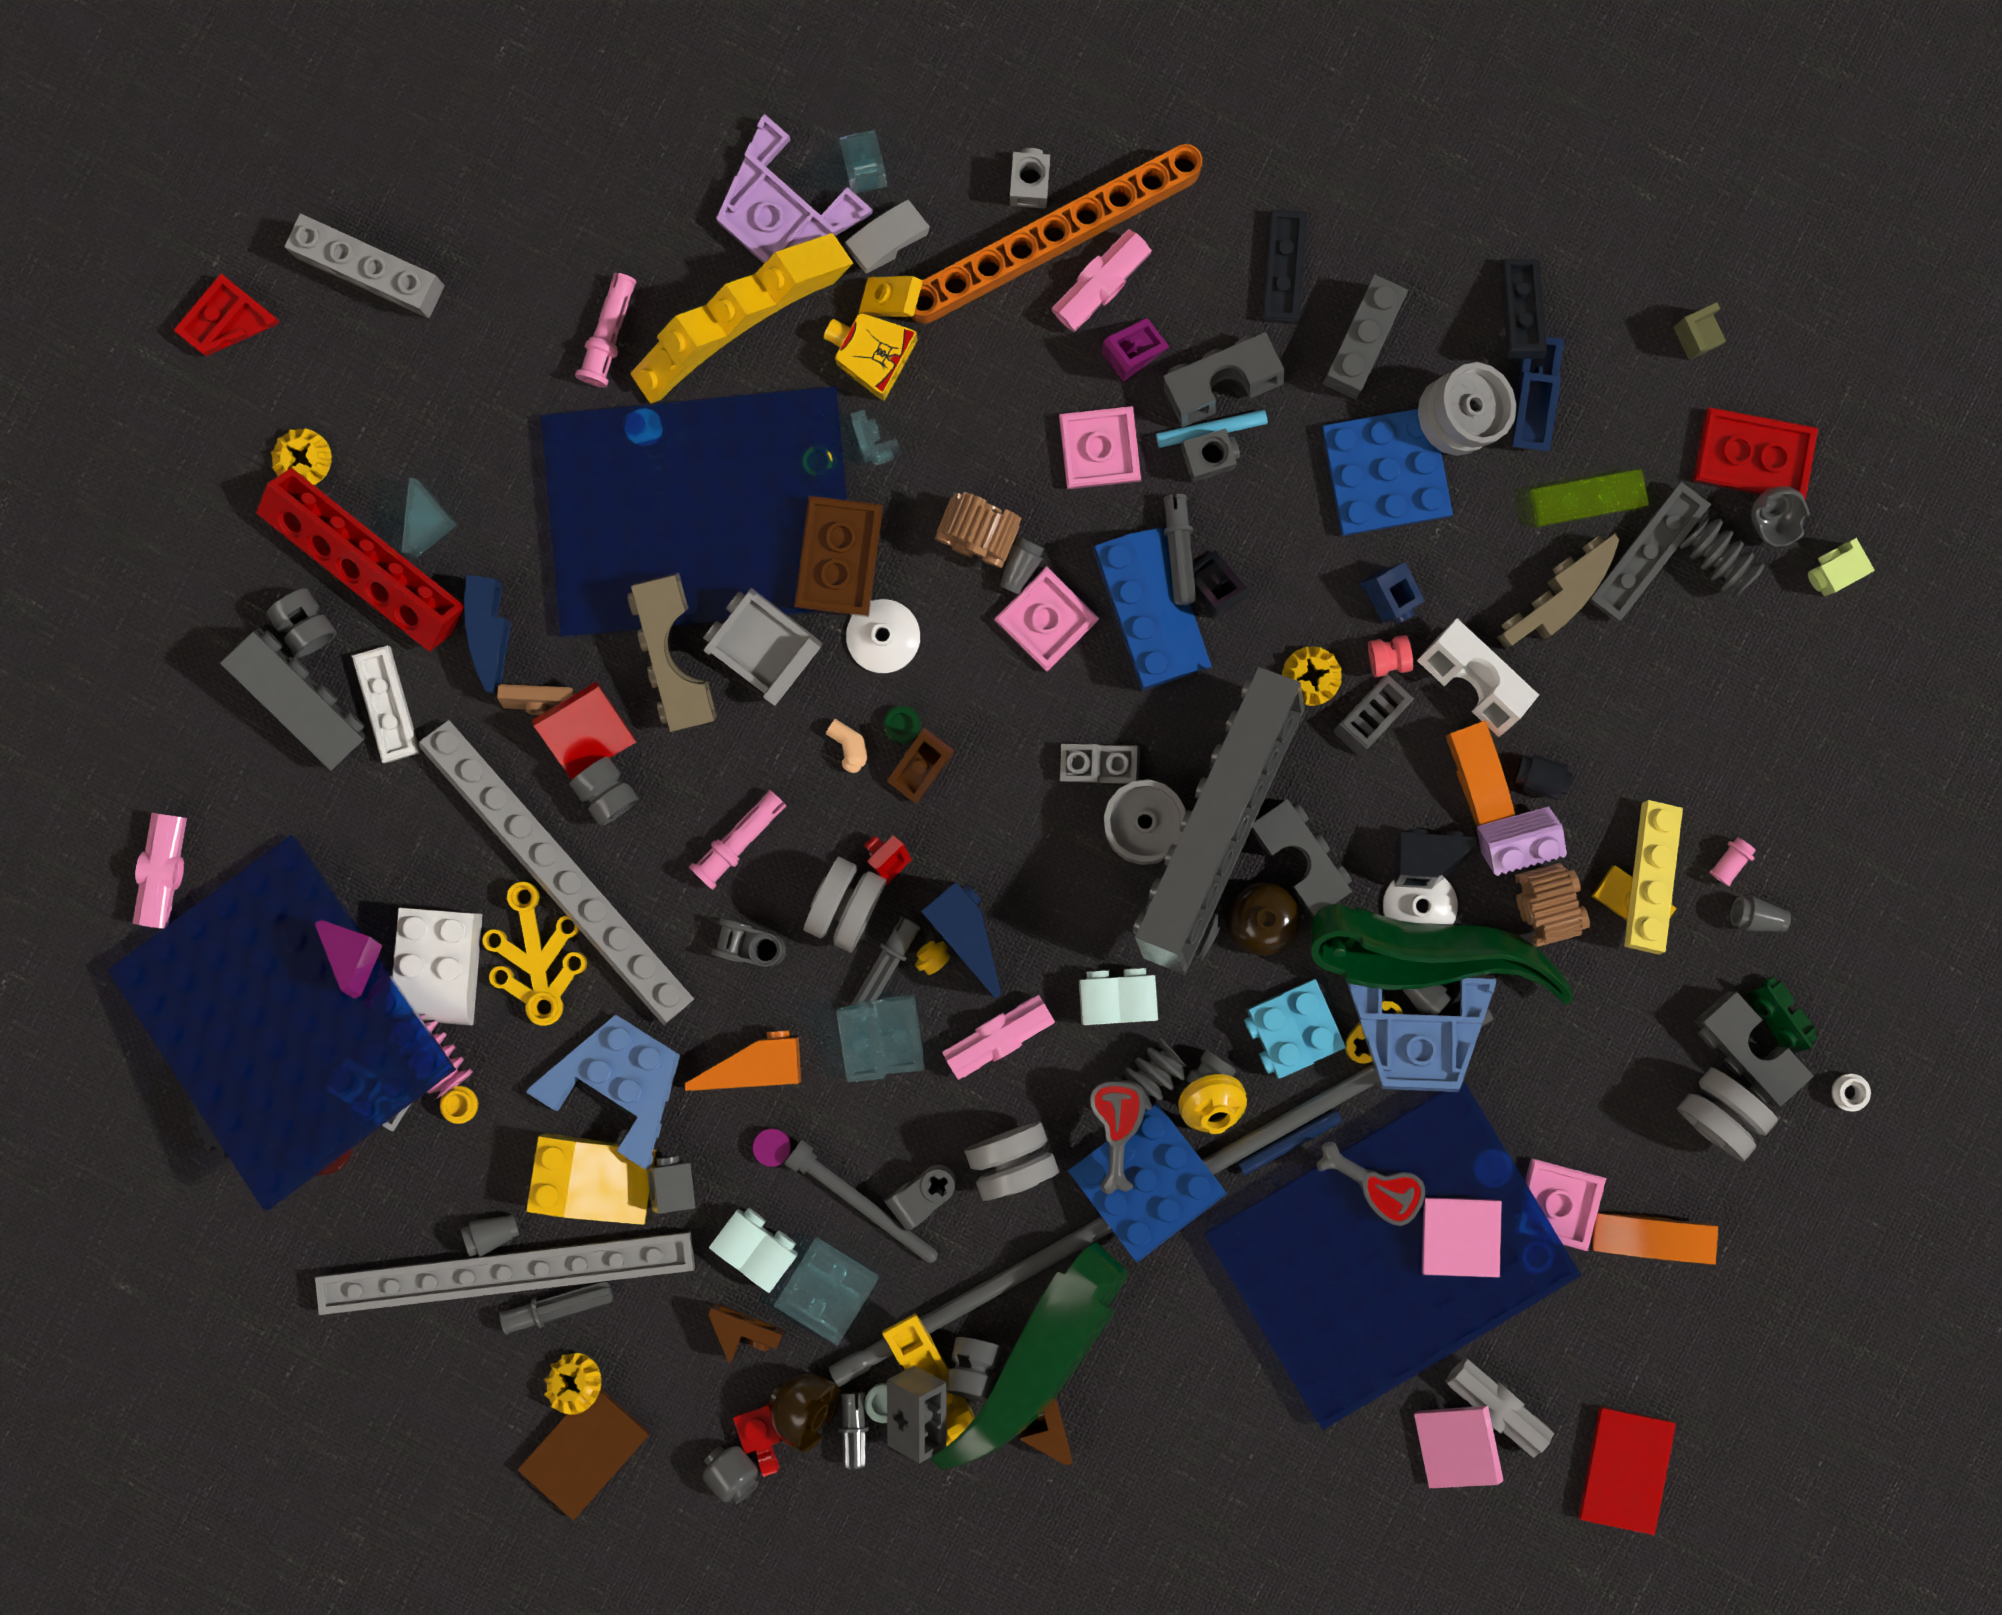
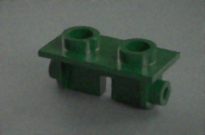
(1790, 1029)

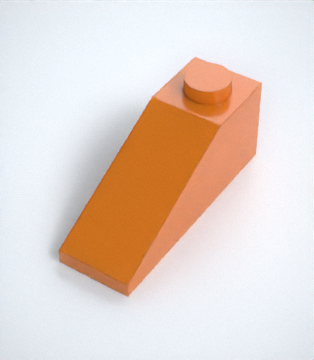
(760, 1064)

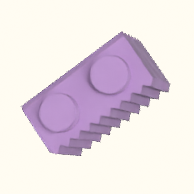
(1522, 840)

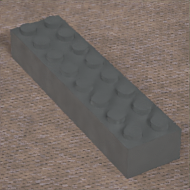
(1220, 820)

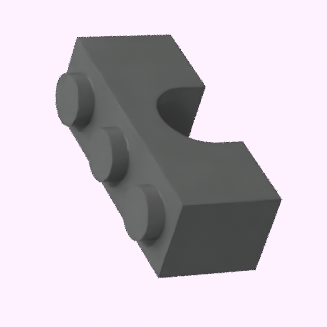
(1365, 337)
(1249, 362)
(1322, 881)
(1728, 1027)

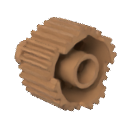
(978, 529)
(1551, 904)

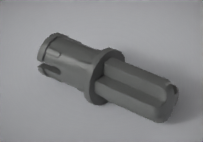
(853, 1429)

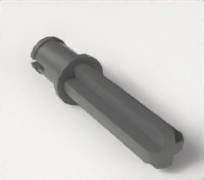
(1180, 551)
(892, 953)
(555, 1307)

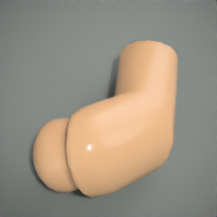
(852, 743)

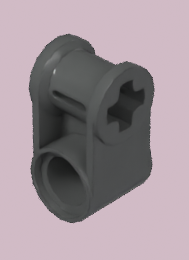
(742, 943)
(916, 1198)

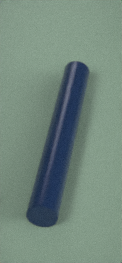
(1290, 1142)

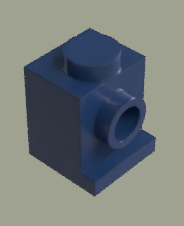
(1393, 593)

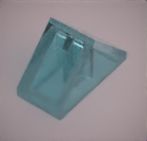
(863, 161)
(424, 520)

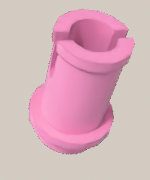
(1733, 861)

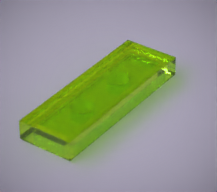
(1589, 498)

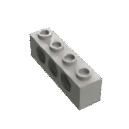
(364, 266)

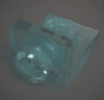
(866, 433)

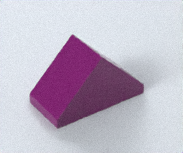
(1133, 348)
(350, 956)

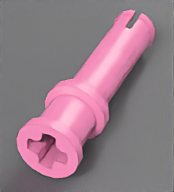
(602, 346)
(726, 852)

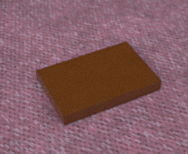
(838, 556)
(584, 1454)

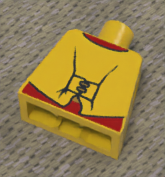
(872, 351)

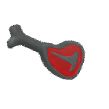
(1121, 1110)
(1391, 1196)

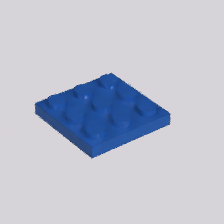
(1385, 473)
(1167, 1182)

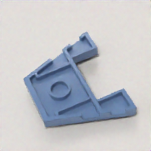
(1423, 1049)
(626, 1069)

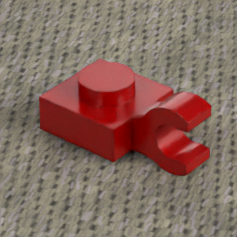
(758, 1435)

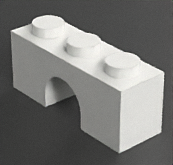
(1500, 690)

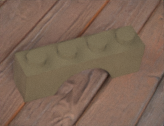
(684, 698)

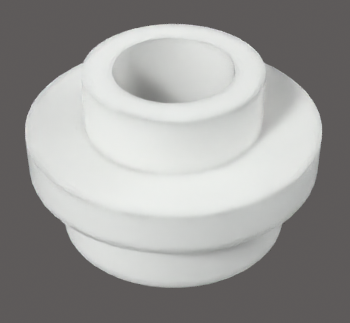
(1861, 1096)

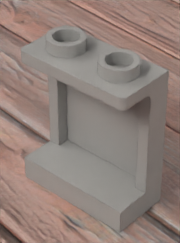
(762, 644)

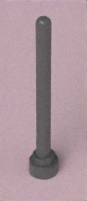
(805, 1161)

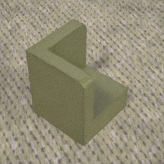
(1700, 332)

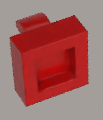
(887, 858)

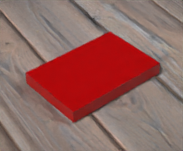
(1754, 452)
(1627, 1470)

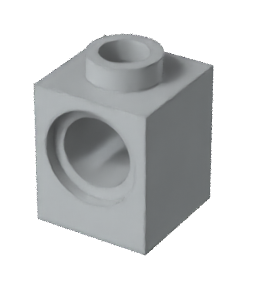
(1027, 194)

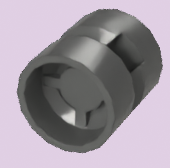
(307, 634)
(601, 787)
(973, 1368)

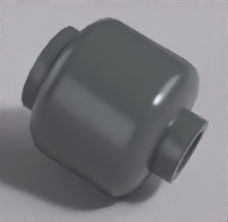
(730, 1474)

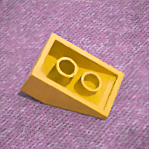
(587, 1181)

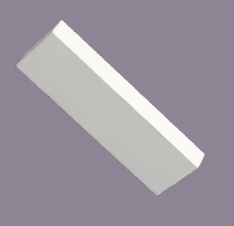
(386, 704)

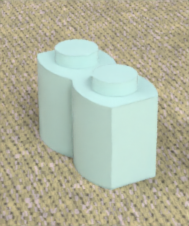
(1118, 999)
(754, 1249)

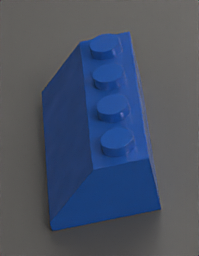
(1156, 631)

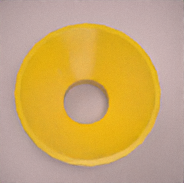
(1210, 1096)

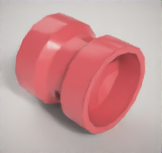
(1390, 656)

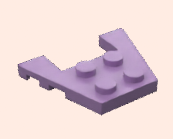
(771, 215)

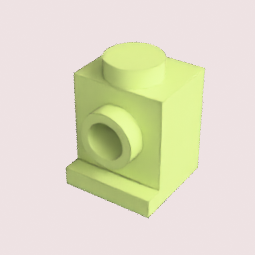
(1840, 568)

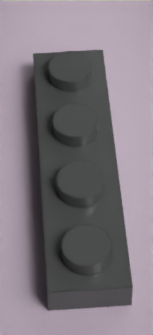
(1649, 552)

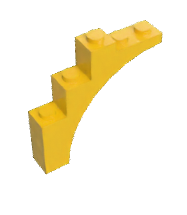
(736, 308)

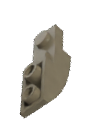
(1572, 588)

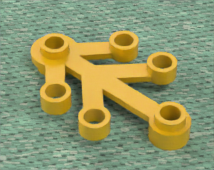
(535, 960)

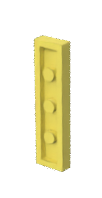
(1653, 877)

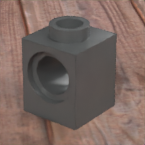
(1198, 467)
(670, 1185)

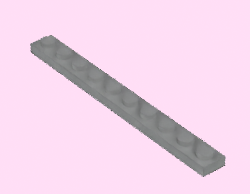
(556, 872)
(504, 1273)

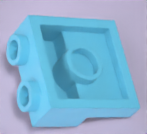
(1294, 1029)

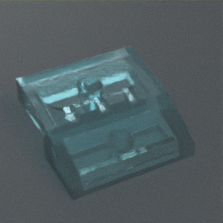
(880, 1038)
(826, 1291)

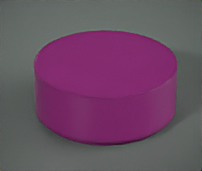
(772, 1147)

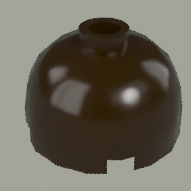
(1263, 918)
(801, 1409)

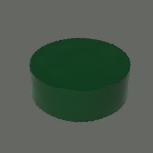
(902, 724)

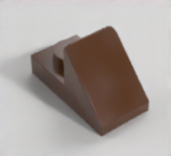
(920, 765)
(732, 1325)
(1049, 1437)

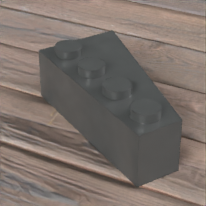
(294, 697)

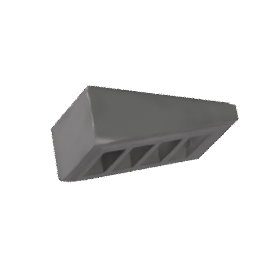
(1351, 736)

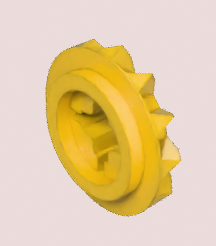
(317, 454)
(1321, 660)
(587, 1381)

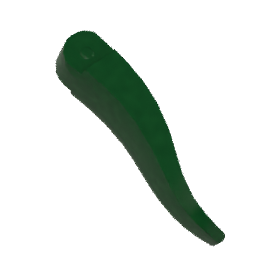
(1412, 955)
(1044, 1357)

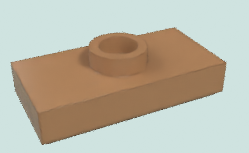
(532, 698)

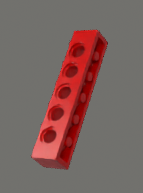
(360, 559)

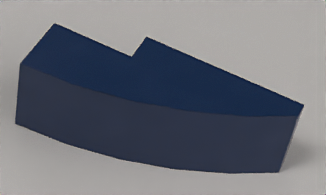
(1537, 398)
(486, 631)

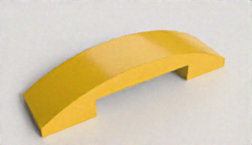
(915, 1347)

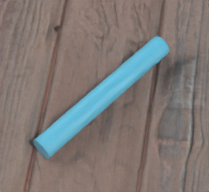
(1231, 424)

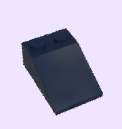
(963, 927)

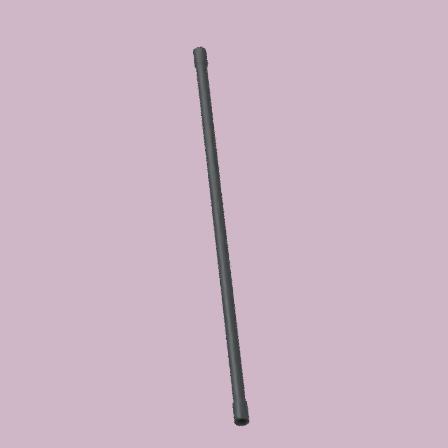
(861, 1361)

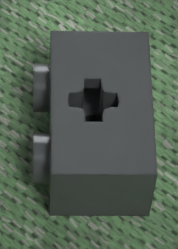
(916, 1414)

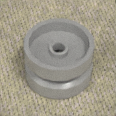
(1467, 409)
(1122, 816)
(840, 902)
(1731, 1109)
(1014, 1168)

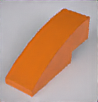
(1481, 774)
(1655, 1238)

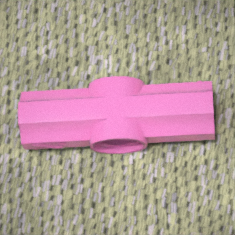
(1101, 280)
(159, 870)
(998, 1037)

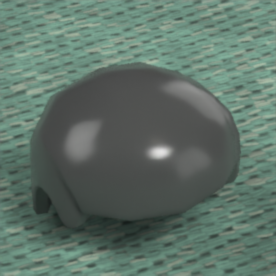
(1779, 515)

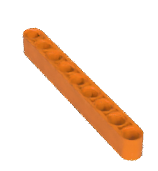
(1066, 220)

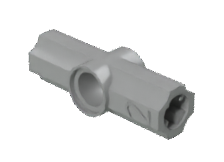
(1504, 1407)

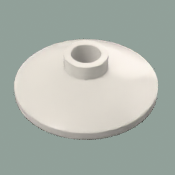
(896, 650)
(1401, 902)

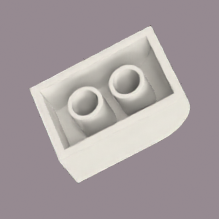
(438, 962)

